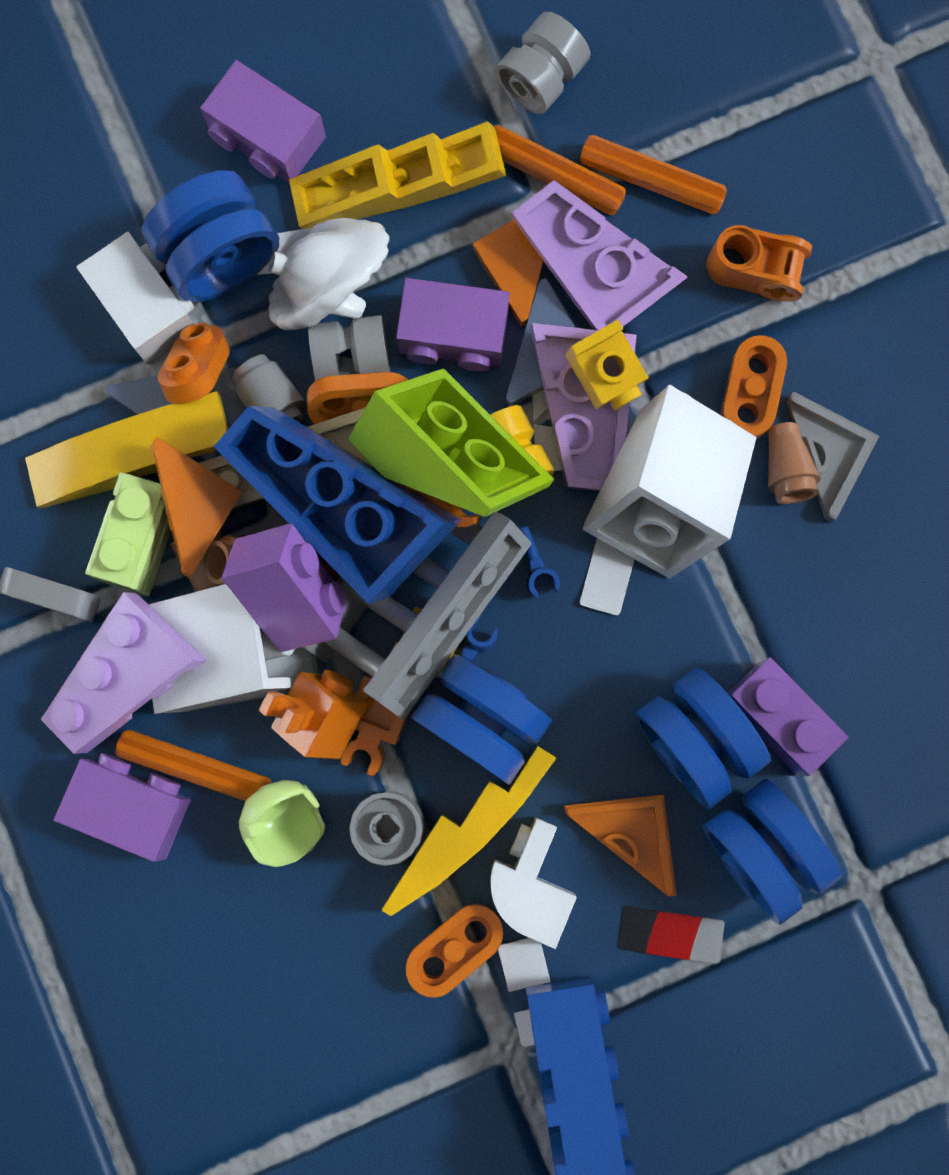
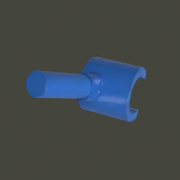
(537, 566)
(473, 646)

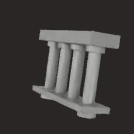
(441, 623)

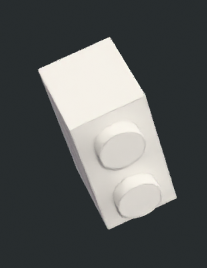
(136, 295)

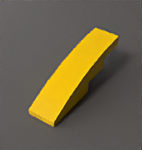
(397, 178)
(95, 459)
(454, 844)

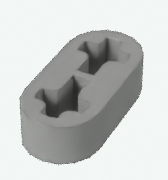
(49, 594)

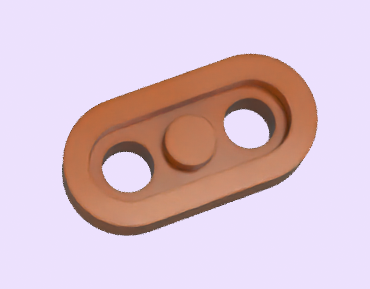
(193, 363)
(754, 390)
(344, 394)
(455, 949)

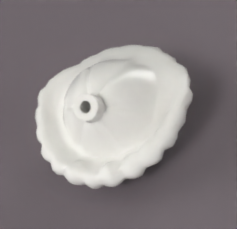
(324, 271)

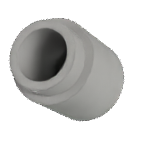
(267, 385)

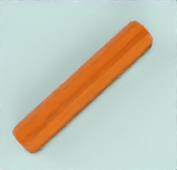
(551, 166)
(653, 174)
(188, 765)

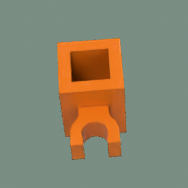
(316, 713)

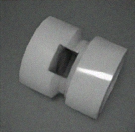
(549, 56)
(363, 337)
(387, 828)

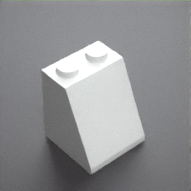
(673, 484)
(238, 653)

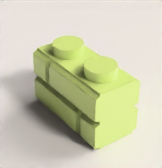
(131, 536)

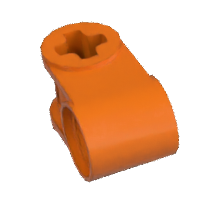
(770, 262)

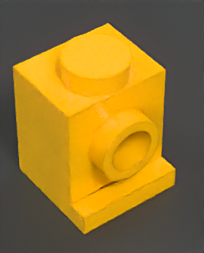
(587, 362)

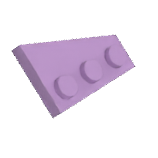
(592, 259)
(584, 436)
(121, 670)

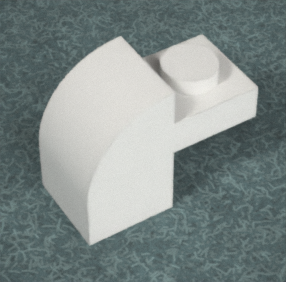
(523, 899)

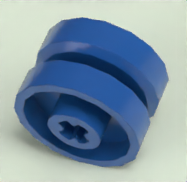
(210, 235)
(486, 711)
(703, 737)
(772, 850)

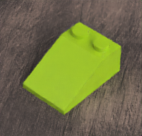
(445, 445)

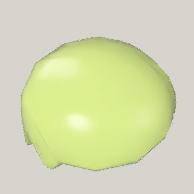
(281, 823)

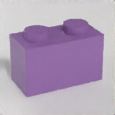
(262, 123)
(452, 324)
(285, 588)
(787, 718)
(123, 807)

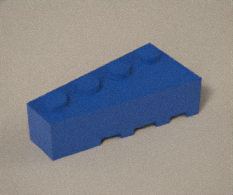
(342, 506)
(577, 1078)

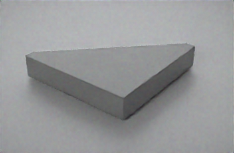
(836, 448)

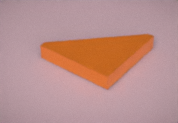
(511, 266)
(193, 501)
(633, 831)

